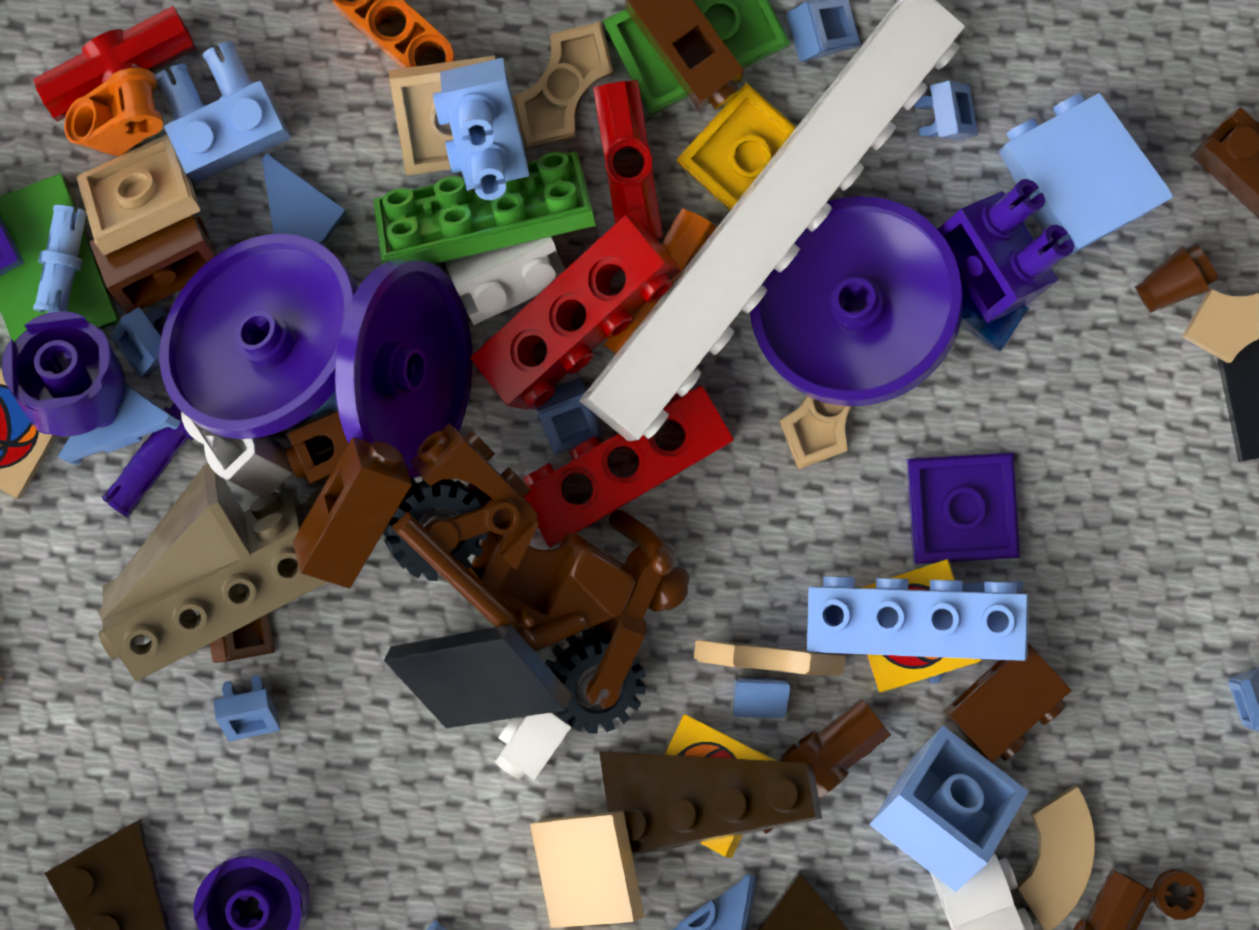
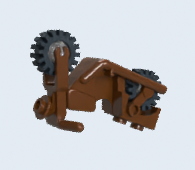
(536, 590)

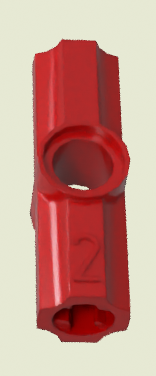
(143, 46)
(623, 127)

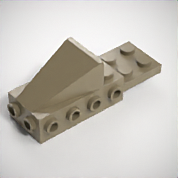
(198, 563)

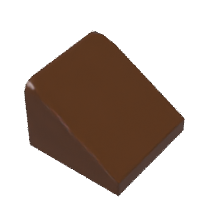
(245, 642)

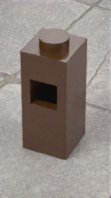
(689, 49)
(351, 512)

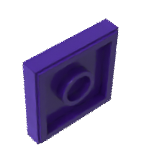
(963, 508)

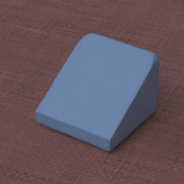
(822, 28)
(567, 419)
(760, 697)
(1246, 697)

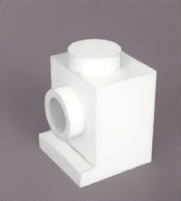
(530, 743)

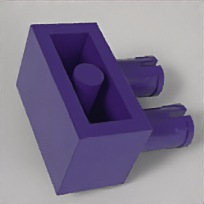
(997, 253)

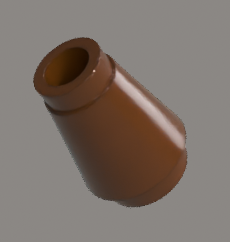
(1177, 279)

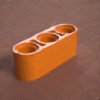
(407, 46)

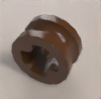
(1184, 879)

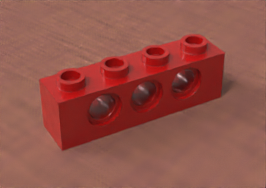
(508, 355)
(703, 436)

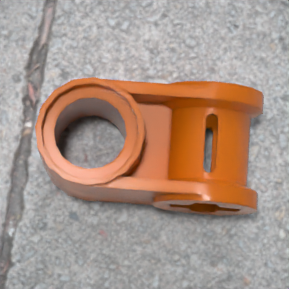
(115, 113)

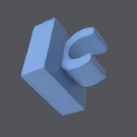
(952, 110)
(139, 340)
(246, 713)

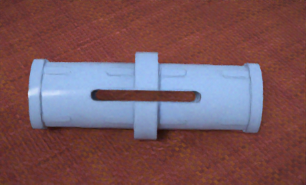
(60, 259)

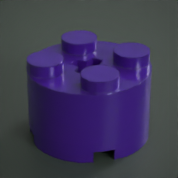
(64, 374)
(255, 873)

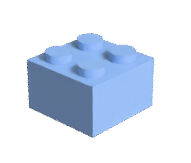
(949, 809)

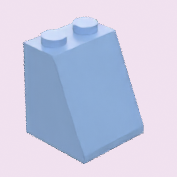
(1086, 169)

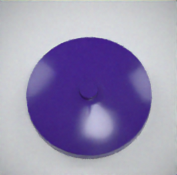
(862, 305)
(256, 336)
(403, 358)

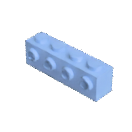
(918, 621)

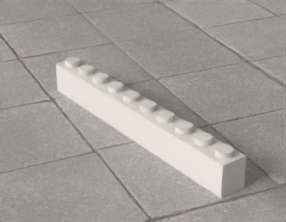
(771, 216)

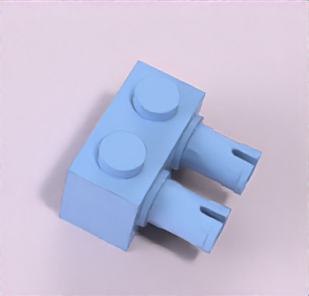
(483, 126)
(227, 130)

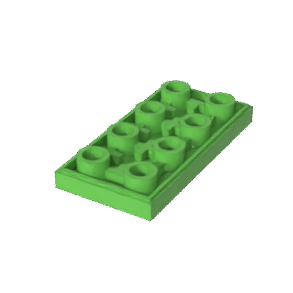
(454, 222)

